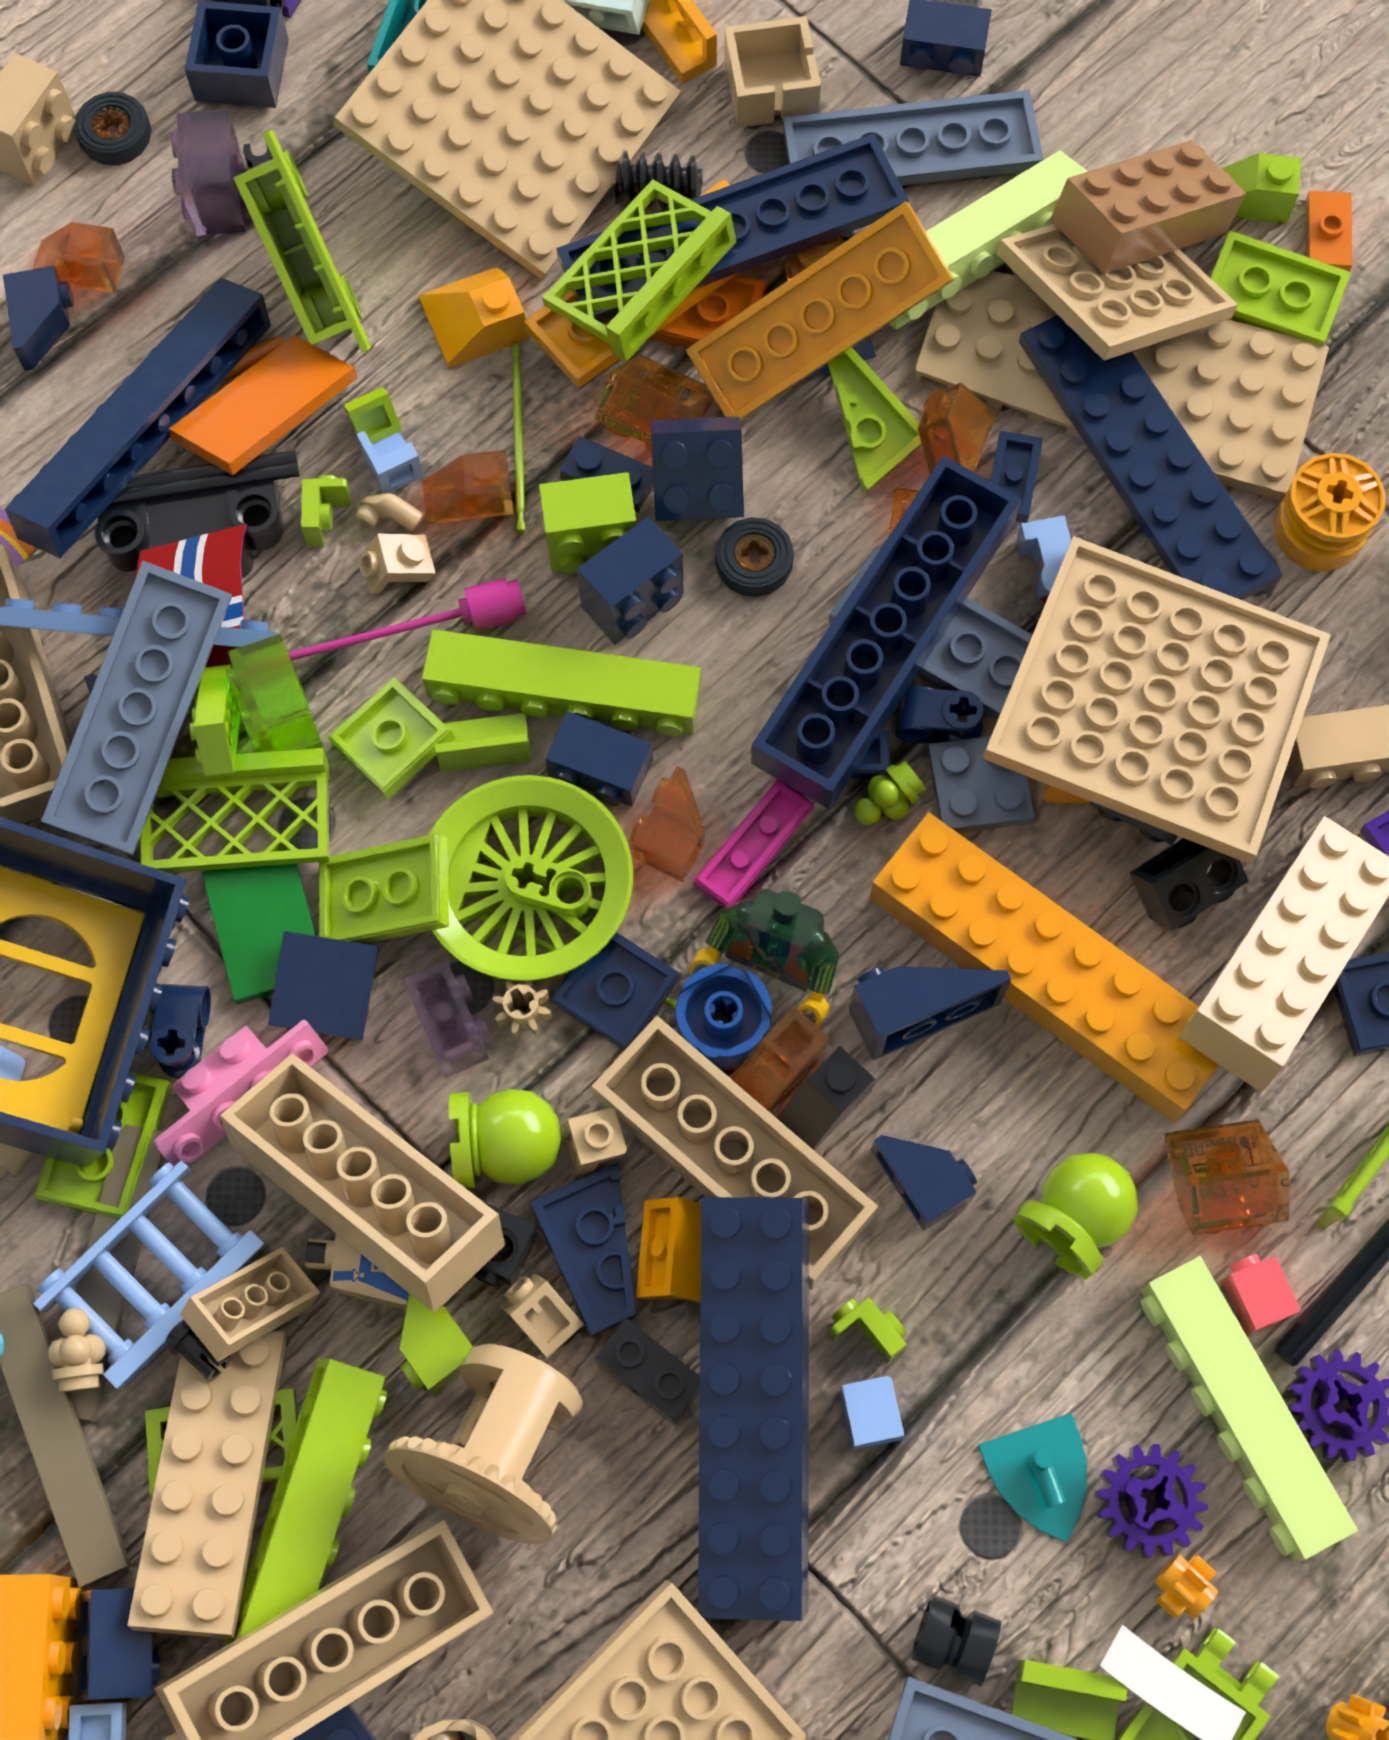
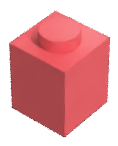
(1259, 1293)

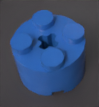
(733, 993)

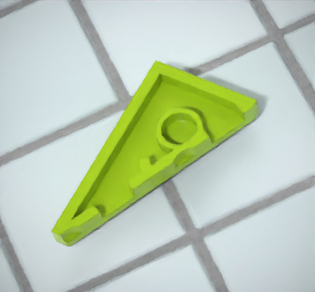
(874, 419)

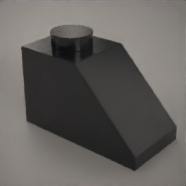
(827, 1098)

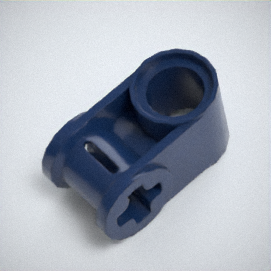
(933, 715)
(178, 1021)

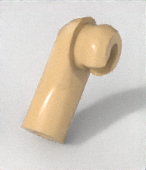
(387, 506)

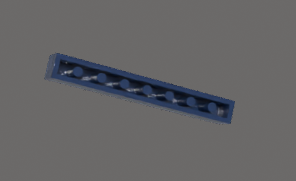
(137, 418)

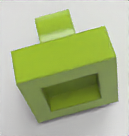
(374, 415)

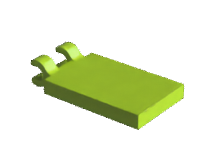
(1204, 1667)

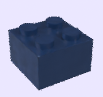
(237, 54)
(697, 468)
(631, 581)

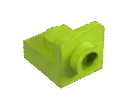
(316, 506)

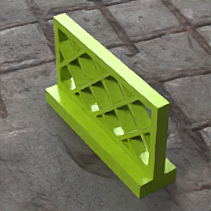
(666, 282)
(252, 772)

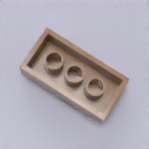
(1147, 206)

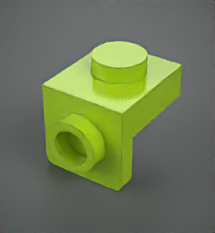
(881, 1329)

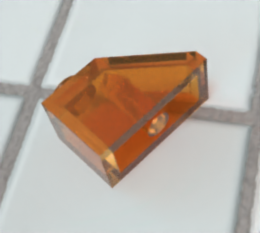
(83, 256)
(954, 426)
(469, 488)

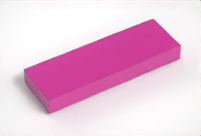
(754, 844)

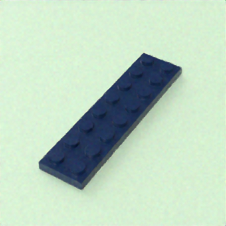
(771, 214)
(1151, 462)

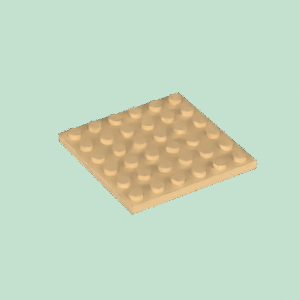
(508, 117)
(1159, 699)

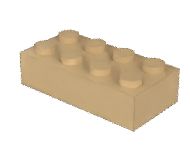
(249, 1303)

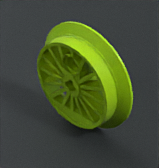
(468, 829)

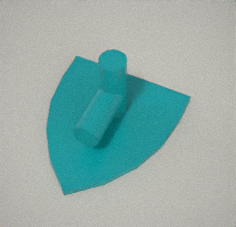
(1041, 1474)

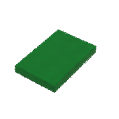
(250, 917)

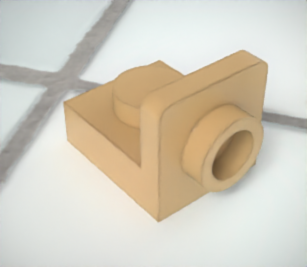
(593, 1140)
(540, 1313)

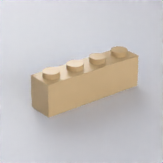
(1341, 747)

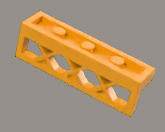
(681, 37)

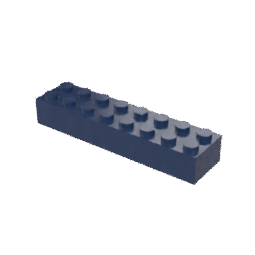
(885, 632)
(754, 1409)

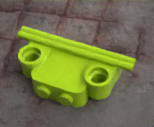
(296, 248)

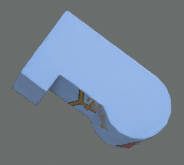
(1048, 544)

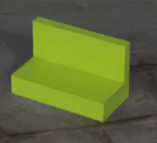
(485, 743)
(1068, 1699)

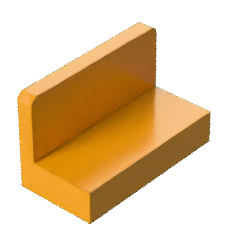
(670, 1250)

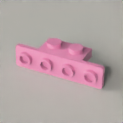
(222, 1080)

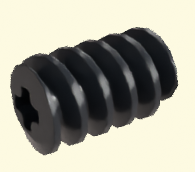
(635, 177)

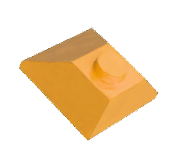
(475, 316)

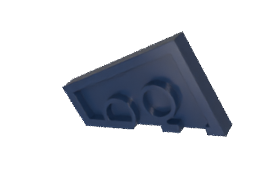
(590, 1246)

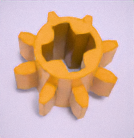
(1186, 1586)
(1357, 1721)

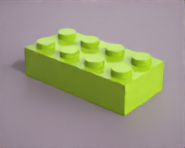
(215, 722)

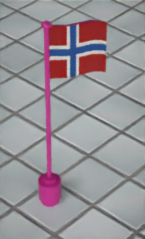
(217, 563)

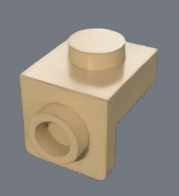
(396, 560)

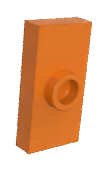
(1329, 228)

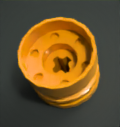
(1329, 512)

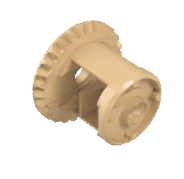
(484, 1464)

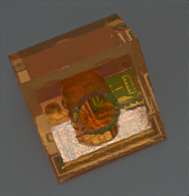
(647, 392)
(1228, 1177)

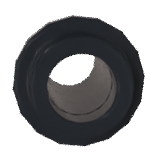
(186, 1343)

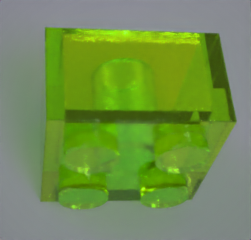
(272, 697)

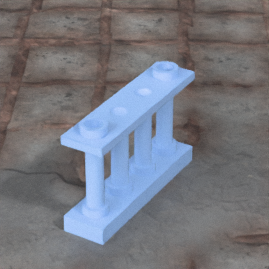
(125, 1356)

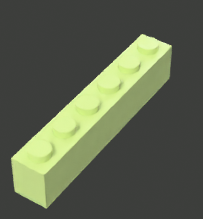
(973, 234)
(1247, 1410)

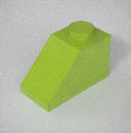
(1269, 186)
(432, 1347)

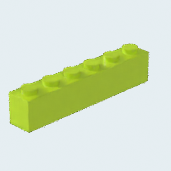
(560, 680)
(311, 1491)

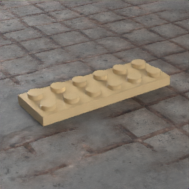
(208, 1495)

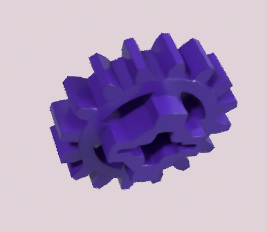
(1332, 1388)
(1171, 1511)

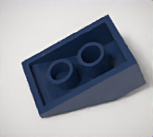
(918, 1002)

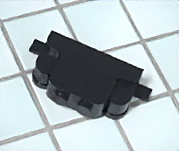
(195, 502)

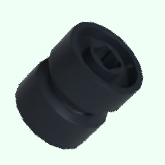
(956, 1640)

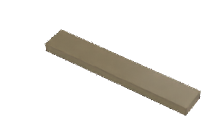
(94, 1286)
(58, 1443)

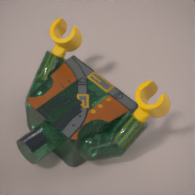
(779, 940)

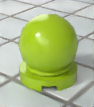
(505, 1137)
(1083, 1207)

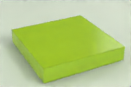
(390, 737)

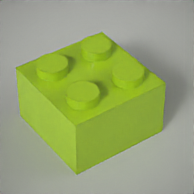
(585, 517)

